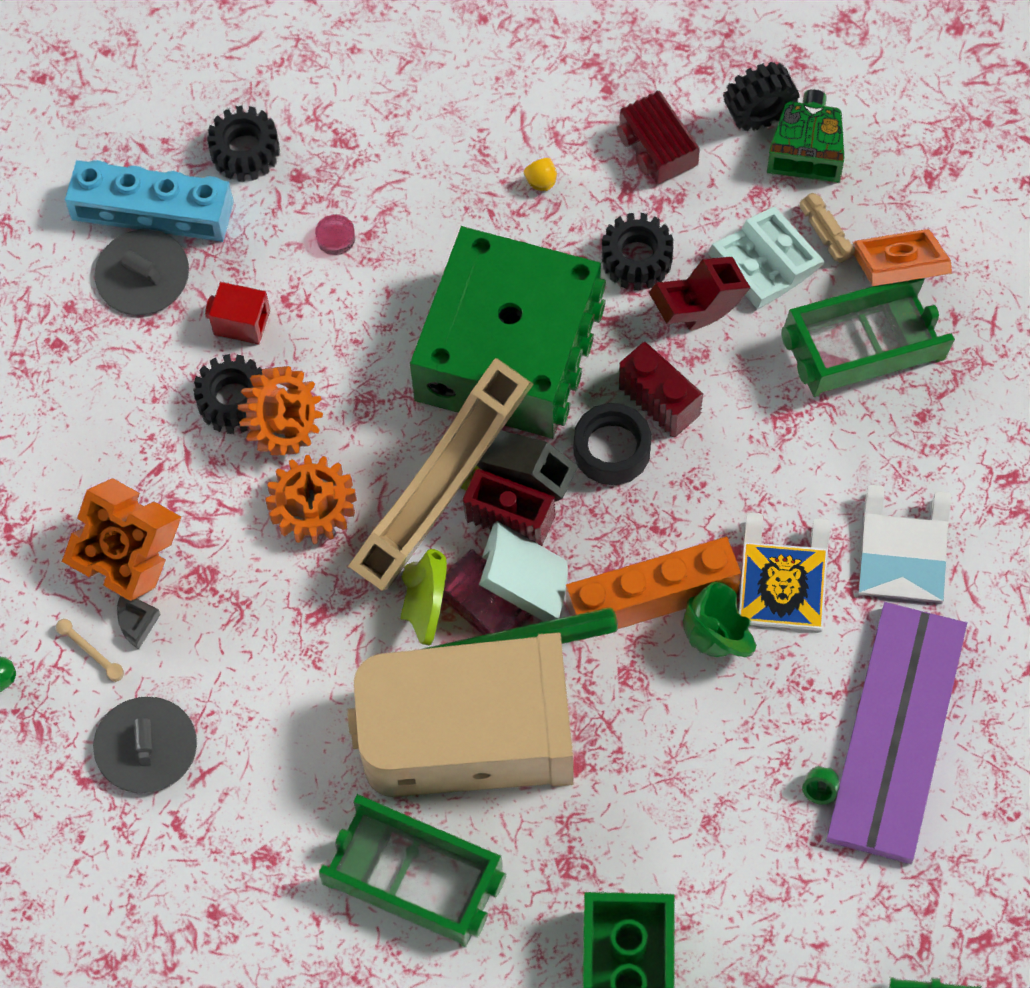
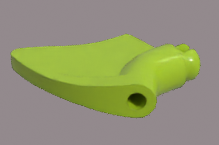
(424, 594)

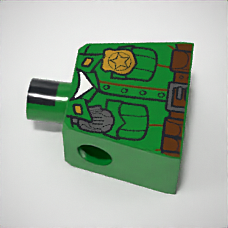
(808, 140)

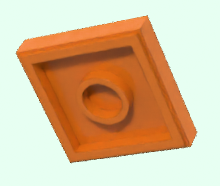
(901, 257)

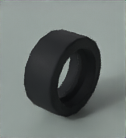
(612, 415)

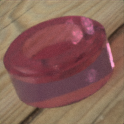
(335, 234)

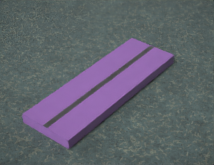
(897, 733)

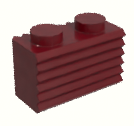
(658, 138)
(659, 389)
(512, 504)

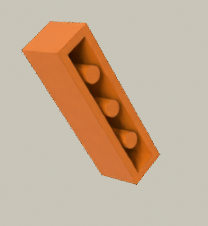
(657, 584)

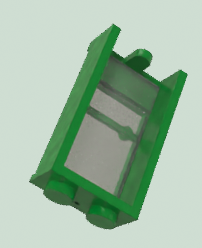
(863, 335)
(414, 871)

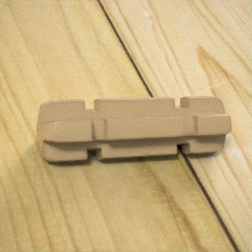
(827, 227)

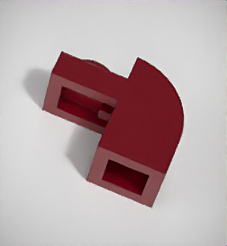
(704, 296)

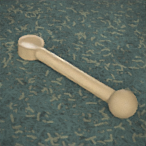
(114, 671)

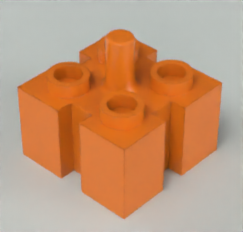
(121, 539)

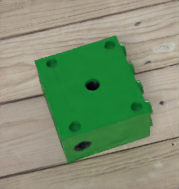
(513, 306)

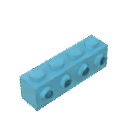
(149, 200)

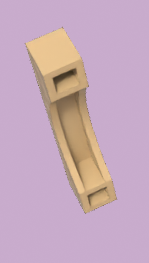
(441, 476)

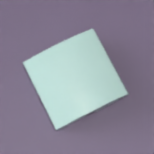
(769, 256)
(524, 573)

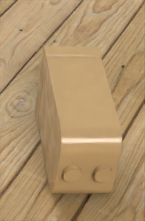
(464, 718)

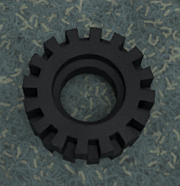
(760, 96)
(239, 125)
(637, 231)
(214, 379)

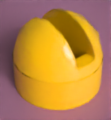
(541, 174)

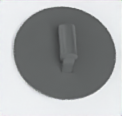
(141, 272)
(145, 744)

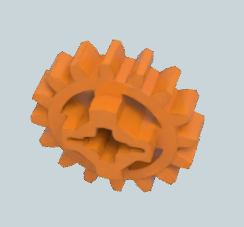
(280, 410)
(330, 503)

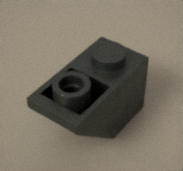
(529, 463)

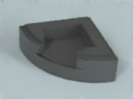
(136, 619)

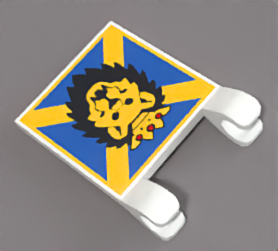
(784, 582)

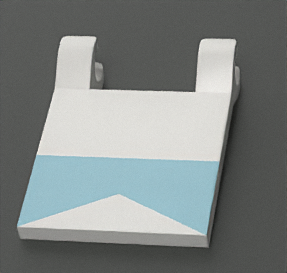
(904, 554)

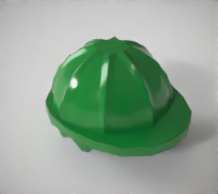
(715, 624)

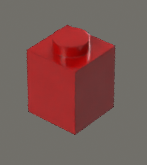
(238, 312)

